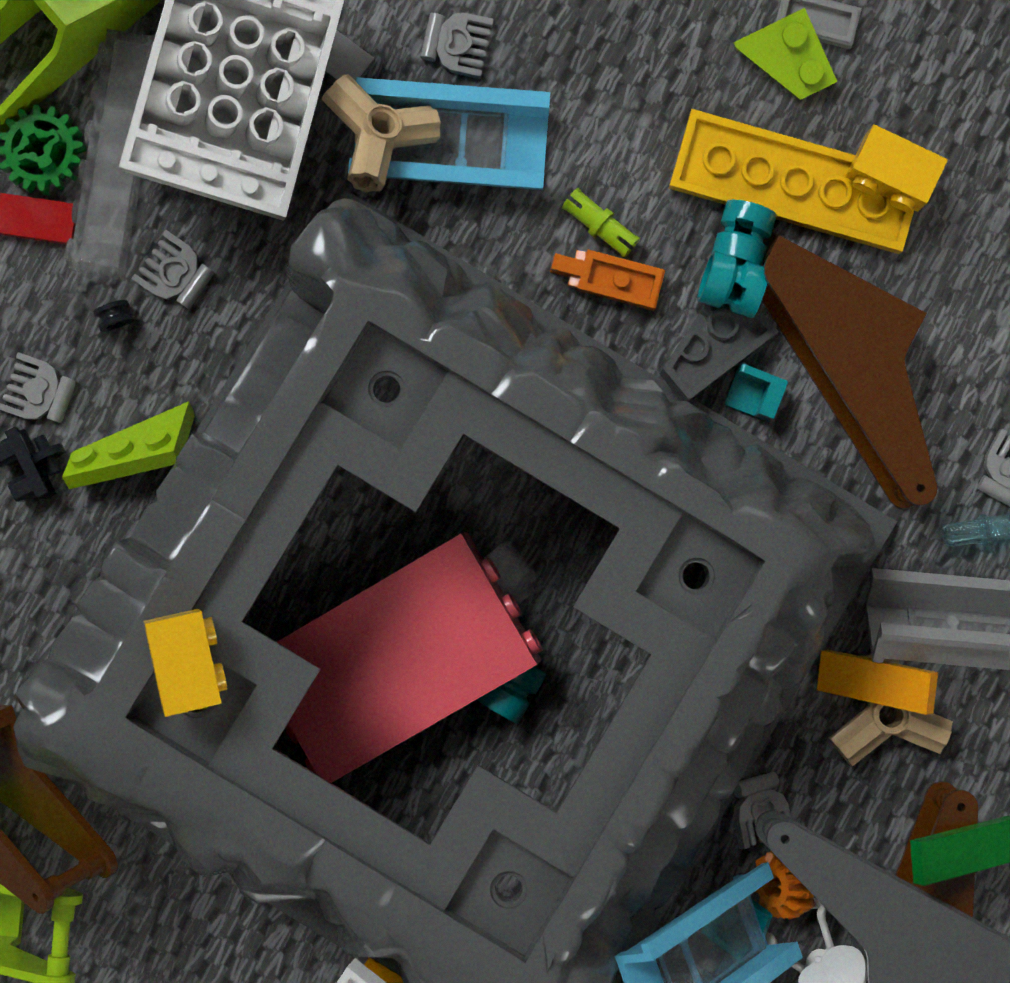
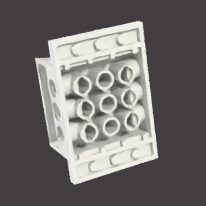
(231, 98)

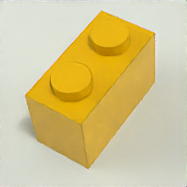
(895, 169)
(184, 661)

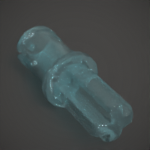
(981, 530)

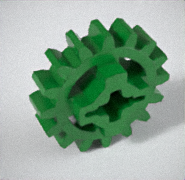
(55, 143)

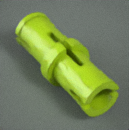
(600, 222)

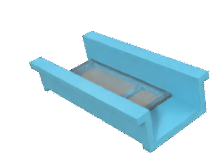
(484, 133)
(712, 942)

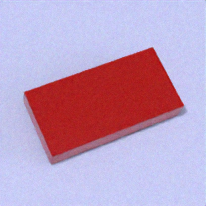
(36, 219)

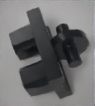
(35, 481)

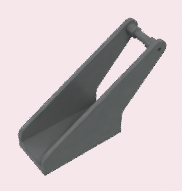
(889, 920)

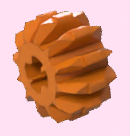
(785, 893)

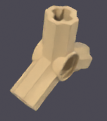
(372, 148)
(867, 732)

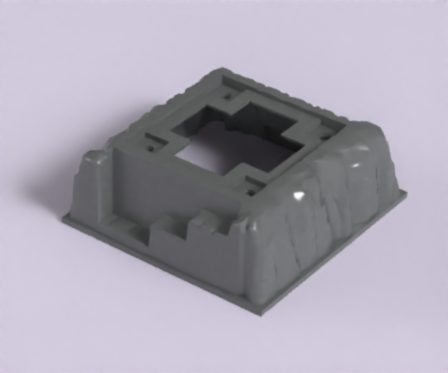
(492, 366)

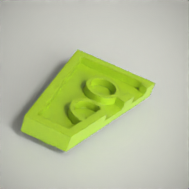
(132, 450)

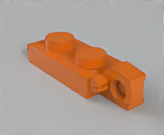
(611, 277)

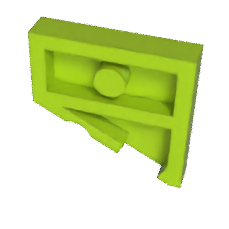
(790, 54)

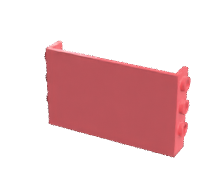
(406, 656)

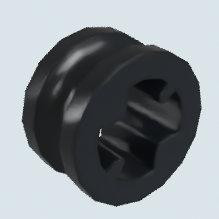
(113, 315)

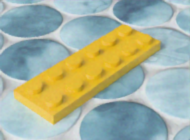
(789, 176)

